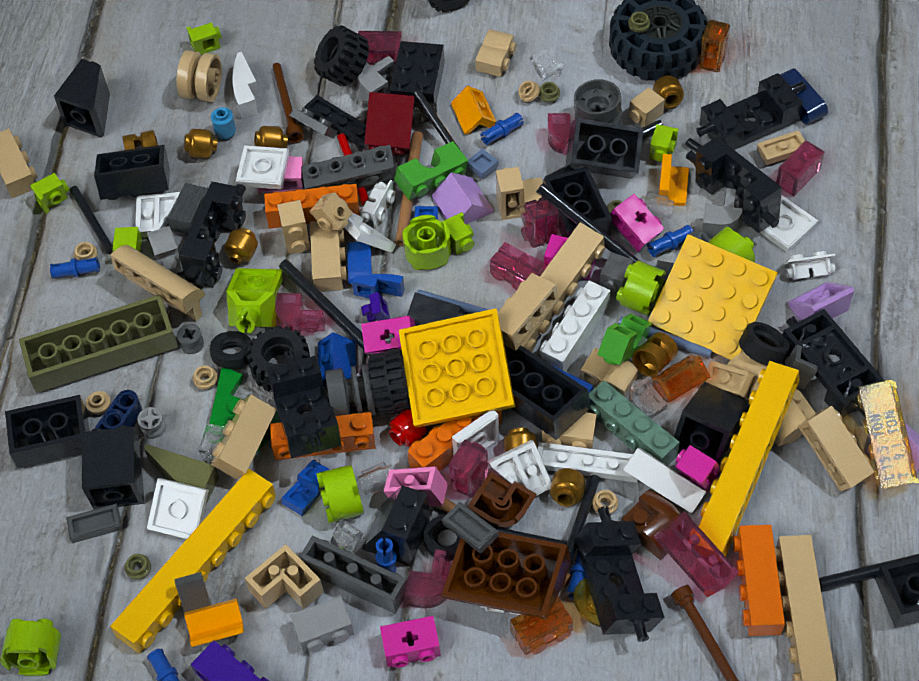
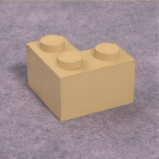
(514, 192)
(283, 574)

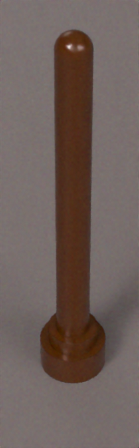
(293, 130)
(684, 598)

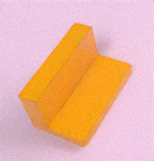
(472, 109)
(673, 181)
(214, 622)

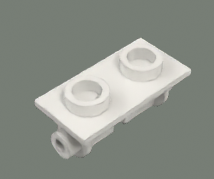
(382, 196)
(800, 266)

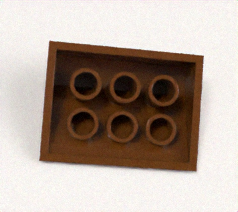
(509, 575)

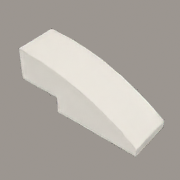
(244, 87)
(665, 480)

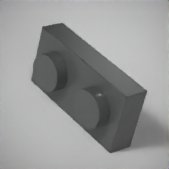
(321, 125)

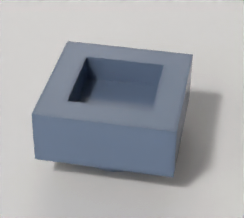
(482, 163)

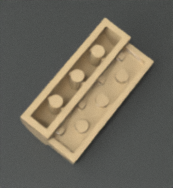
(158, 280)
(798, 410)

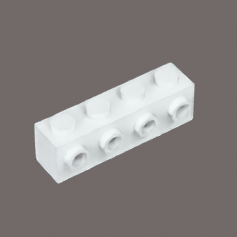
(576, 327)

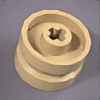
(199, 76)

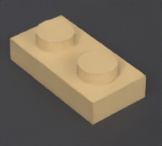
(779, 147)
(729, 378)

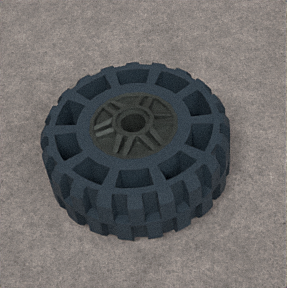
(669, 44)

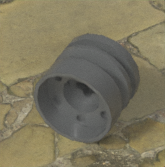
(598, 101)
(349, 392)

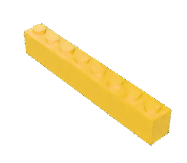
(748, 454)
(199, 553)

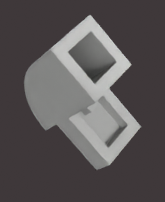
(376, 77)
(724, 216)
(165, 249)

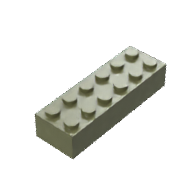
(97, 343)

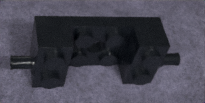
(771, 107)
(722, 166)
(218, 211)
(821, 337)
(296, 389)
(605, 554)

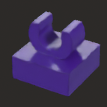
(376, 309)

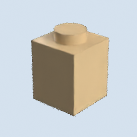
(646, 107)

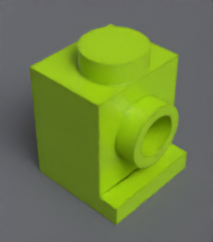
(204, 38)
(663, 142)
(50, 191)
(460, 234)

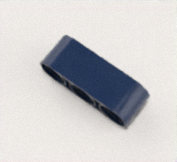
(813, 105)
(119, 413)

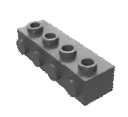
(359, 168)
(354, 574)

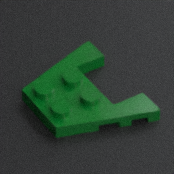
(225, 402)

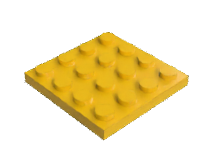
(712, 296)
(456, 368)

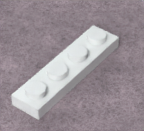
(586, 461)

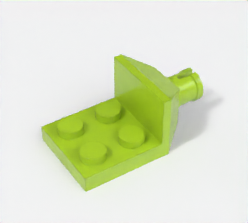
(253, 298)

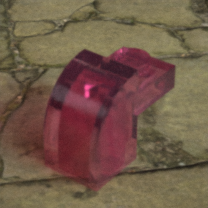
(558, 131)
(291, 314)
(425, 589)

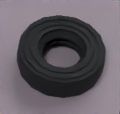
(226, 339)
(430, 542)

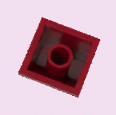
(389, 122)

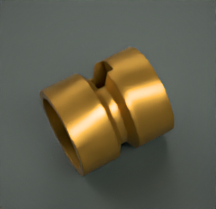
(145, 139)
(655, 354)

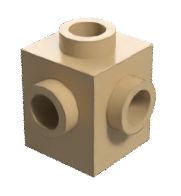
(331, 212)

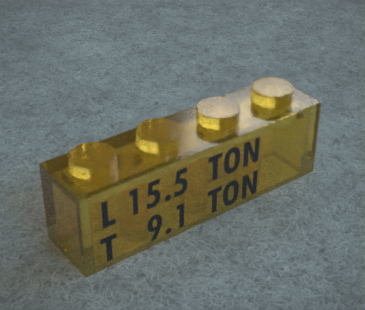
(888, 435)

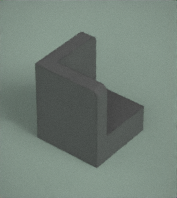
(806, 369)

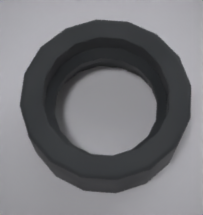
(763, 343)

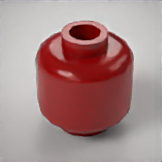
(403, 430)

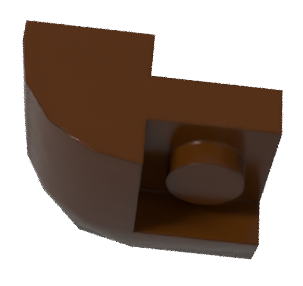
(501, 502)
(649, 517)

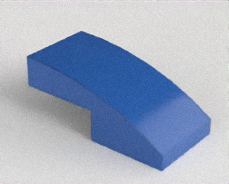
(359, 260)
(382, 283)
(305, 490)

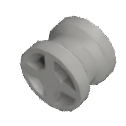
(147, 418)

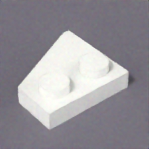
(153, 211)
(366, 234)

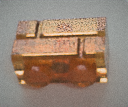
(714, 45)
(680, 378)
(535, 633)

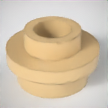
(528, 91)
(85, 248)
(202, 372)
(101, 407)
(607, 496)

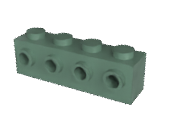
(631, 424)

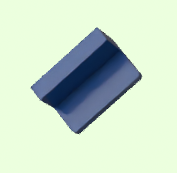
(335, 353)

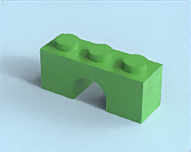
(418, 180)
(624, 339)

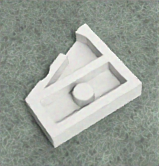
(523, 466)

